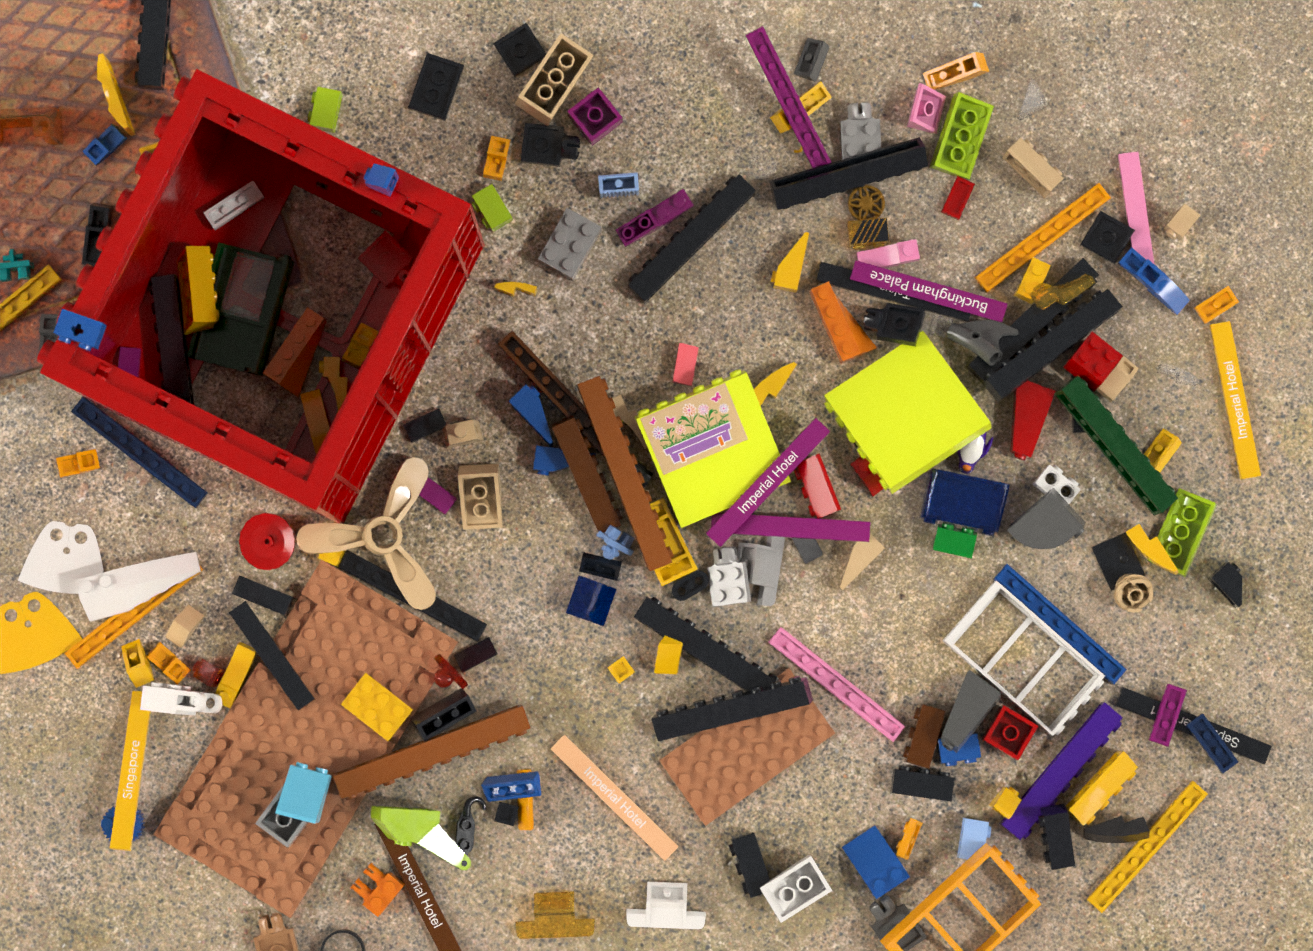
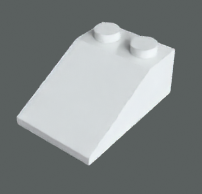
(795, 888)

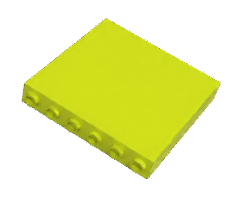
(906, 413)

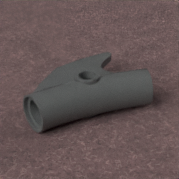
(981, 338)

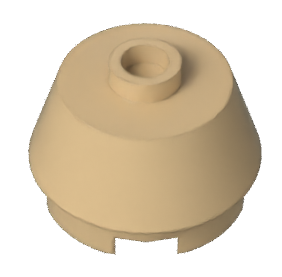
(1133, 592)

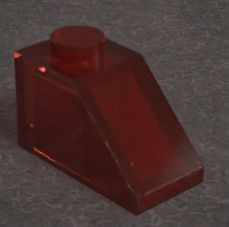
(208, 672)

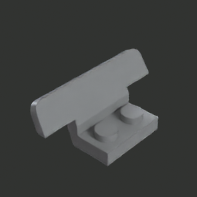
(763, 566)

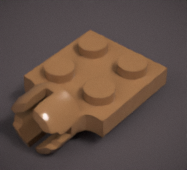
(275, 936)

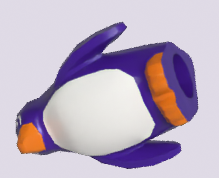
(972, 453)

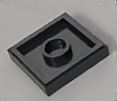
(520, 49)
(1107, 237)

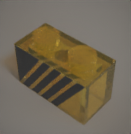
(867, 233)

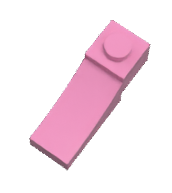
(891, 255)

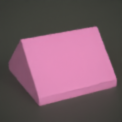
(926, 109)

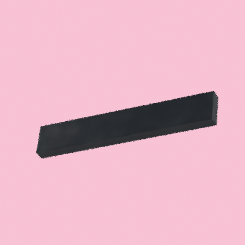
(272, 655)

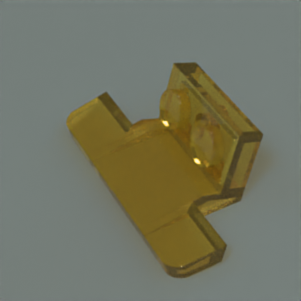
(554, 918)

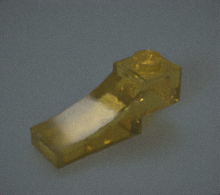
(1045, 294)

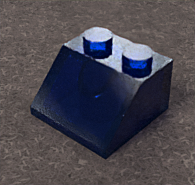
(591, 601)

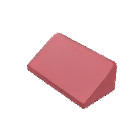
(685, 364)

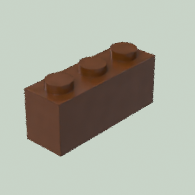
(923, 736)

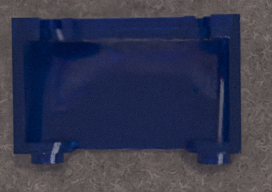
(964, 501)

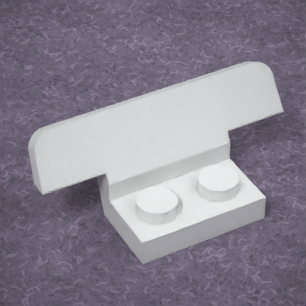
(666, 908)

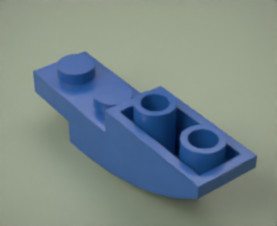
(1155, 280)

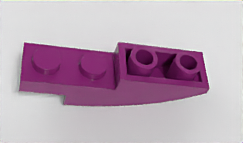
(654, 218)

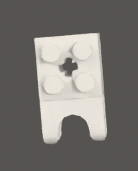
(177, 699)

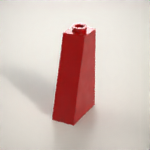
(1029, 413)

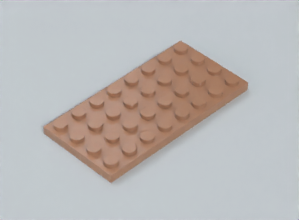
(736, 759)

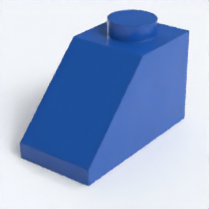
(381, 179)

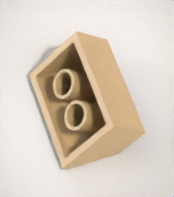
(1033, 167)

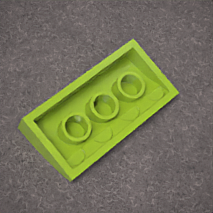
(961, 136)
(1185, 528)

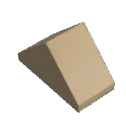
(184, 626)

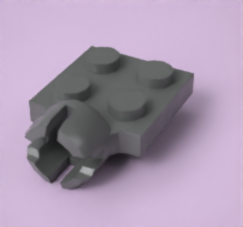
(889, 917)

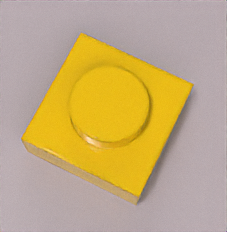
(621, 669)

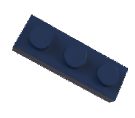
(1212, 743)

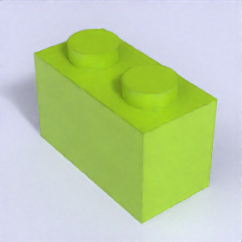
(325, 109)
(492, 208)

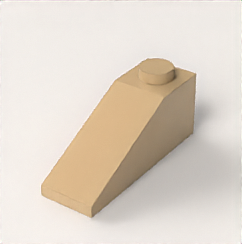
(860, 557)

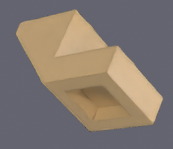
(1117, 379)

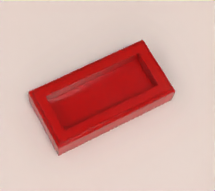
(958, 198)

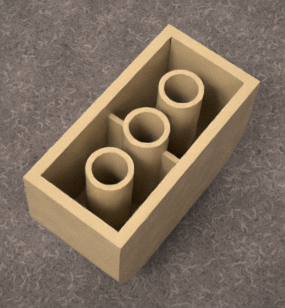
(554, 79)

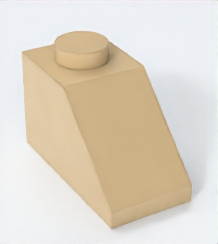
(1181, 222)

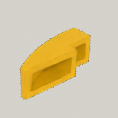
(773, 383)
(1151, 549)

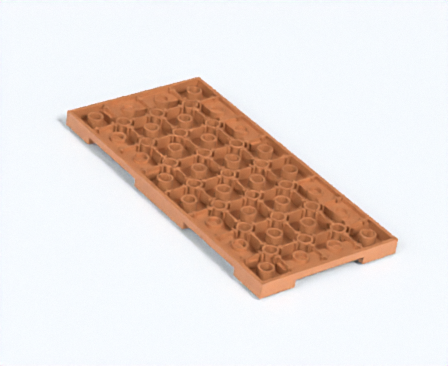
(331, 642)

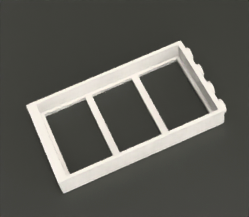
(1082, 696)

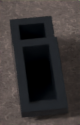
(99, 217)
(262, 595)
(1118, 831)

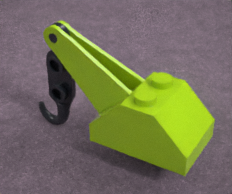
(422, 827)

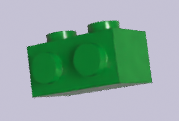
(955, 540)

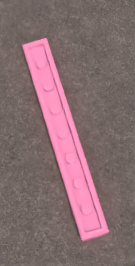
(836, 684)

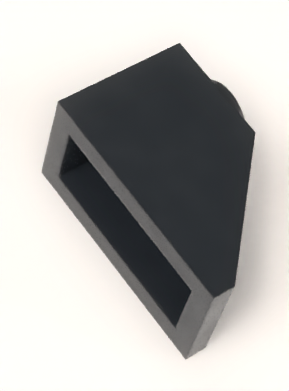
(1229, 583)

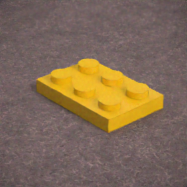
(377, 707)

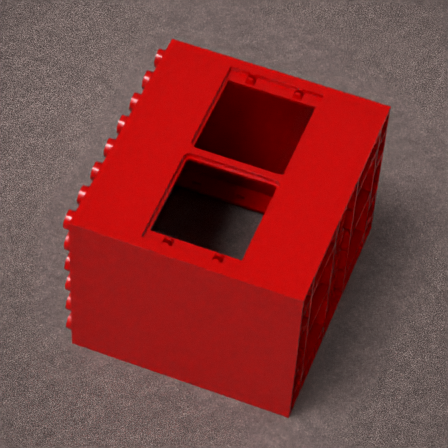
(204, 155)

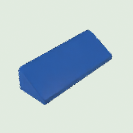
(512, 786)

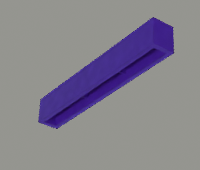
(1062, 769)

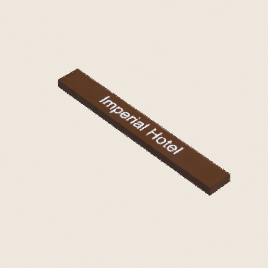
(421, 895)

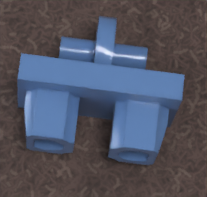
(613, 545)

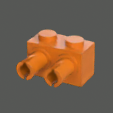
(387, 889)

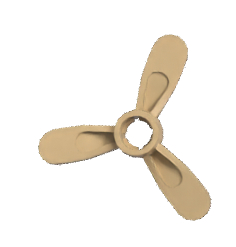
(406, 572)

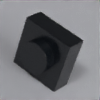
(506, 813)

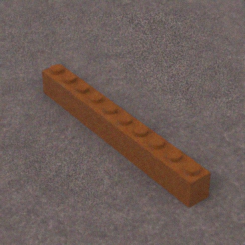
(624, 474)
(430, 752)

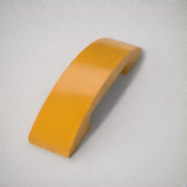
(315, 417)

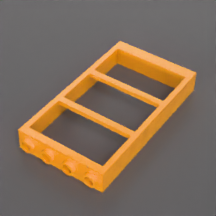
(955, 880)

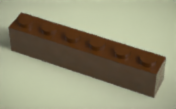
(585, 473)

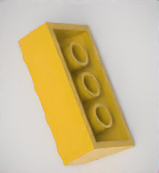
(197, 289)
(1101, 787)

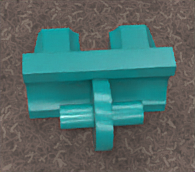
(24, 267)

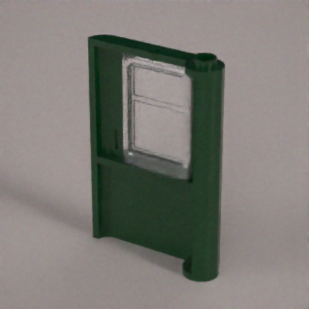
(249, 306)

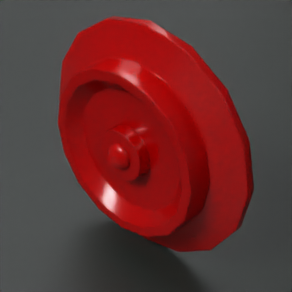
(267, 541)

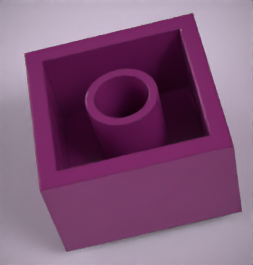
(595, 116)

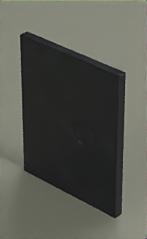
(1116, 559)

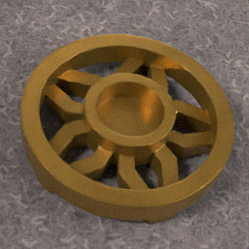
(866, 202)

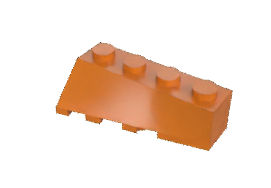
(843, 330)
(296, 353)

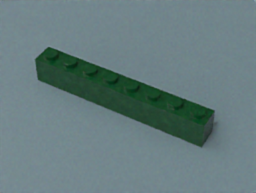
(1116, 445)

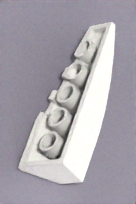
(129, 586)

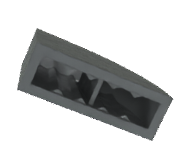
(1047, 523)

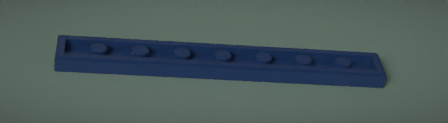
(139, 452)

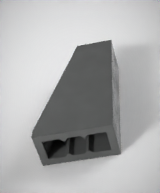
(969, 710)

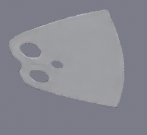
(57, 572)

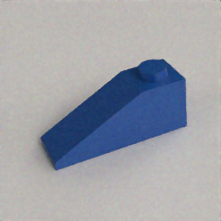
(550, 460)

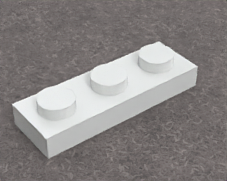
(234, 205)

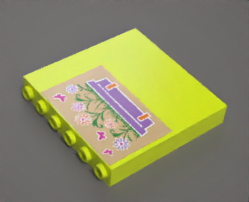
(708, 445)

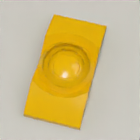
(113, 94)
(682, 561)

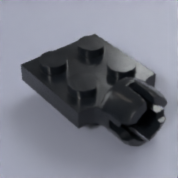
(548, 145)
(895, 323)

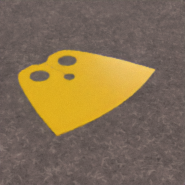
(43, 641)

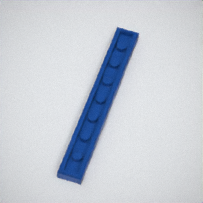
(1060, 623)

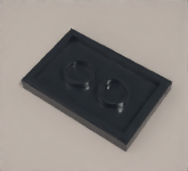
(436, 86)

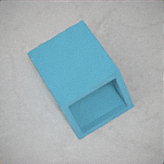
(304, 793)

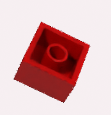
(1093, 361)
(1009, 732)

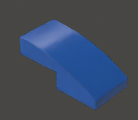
(105, 145)

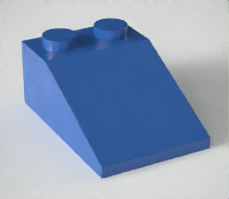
(529, 407)
(875, 862)

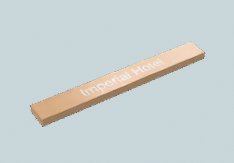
(614, 797)

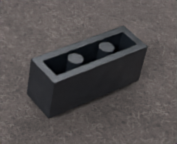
(443, 714)
(922, 784)
(1056, 837)
(749, 863)

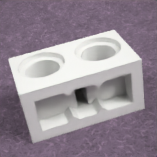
(1059, 482)

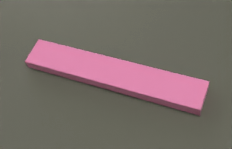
(1135, 203)

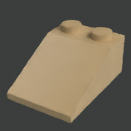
(480, 496)

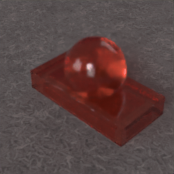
(446, 675)

